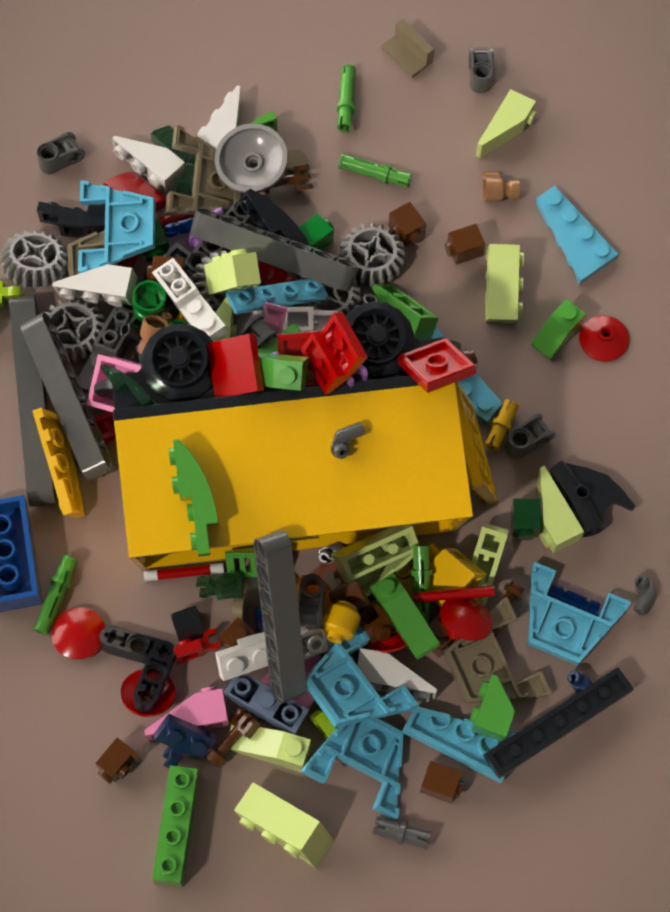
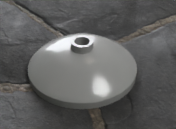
(247, 146)

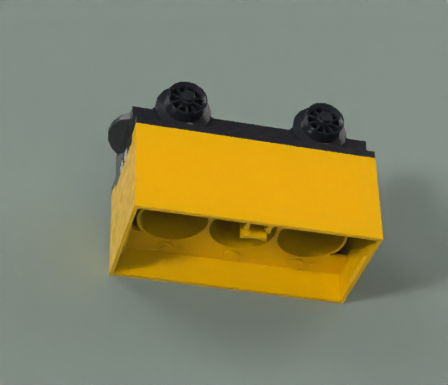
(273, 454)

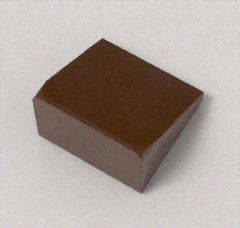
(350, 592)

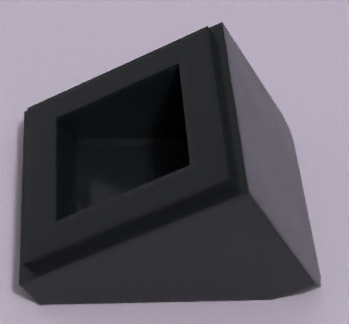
(187, 623)

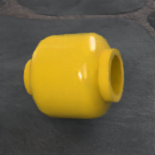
(341, 622)

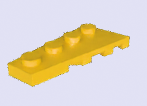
(60, 462)

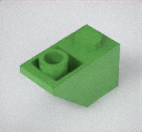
(494, 712)

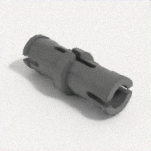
(401, 833)

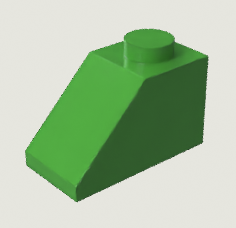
(559, 329)

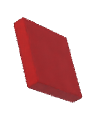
(437, 365)
(235, 366)

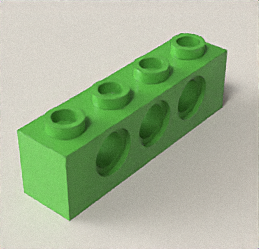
(176, 826)

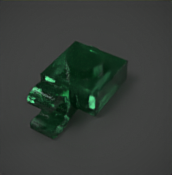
(185, 184)
(224, 587)

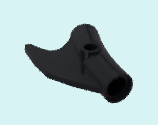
(588, 494)

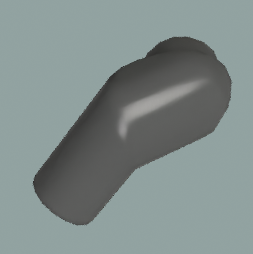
(343, 438)
(324, 554)
(646, 594)

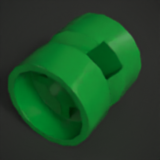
(148, 299)

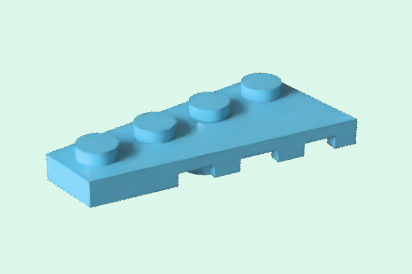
(581, 243)
(482, 397)
(452, 738)

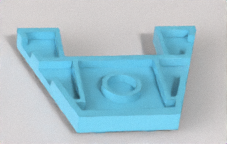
(127, 225)
(564, 628)
(345, 691)
(369, 748)

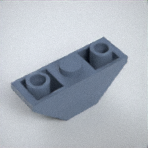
(261, 703)

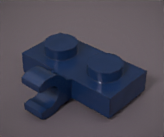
(183, 738)

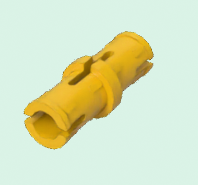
(501, 425)

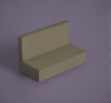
(409, 49)

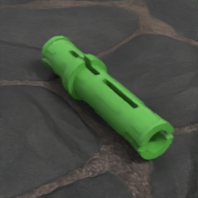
(346, 104)
(374, 170)
(422, 576)
(55, 595)

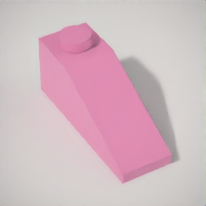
(202, 709)

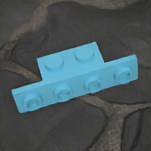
(281, 294)

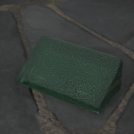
(164, 138)

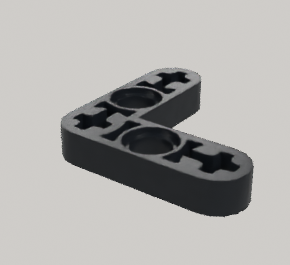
(152, 662)

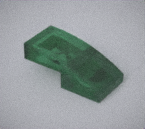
(123, 382)

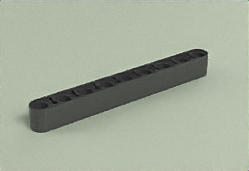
(31, 396)

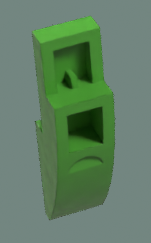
(193, 486)

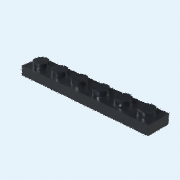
(558, 723)

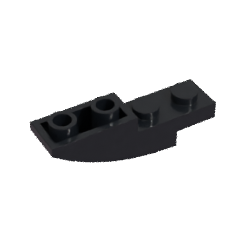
(270, 217)
(73, 220)

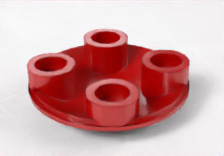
(466, 619)
(78, 633)

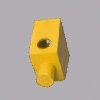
(452, 570)

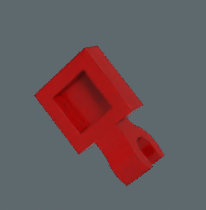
(192, 649)

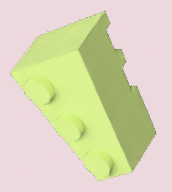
(232, 272)
(503, 283)
(376, 556)
(284, 824)

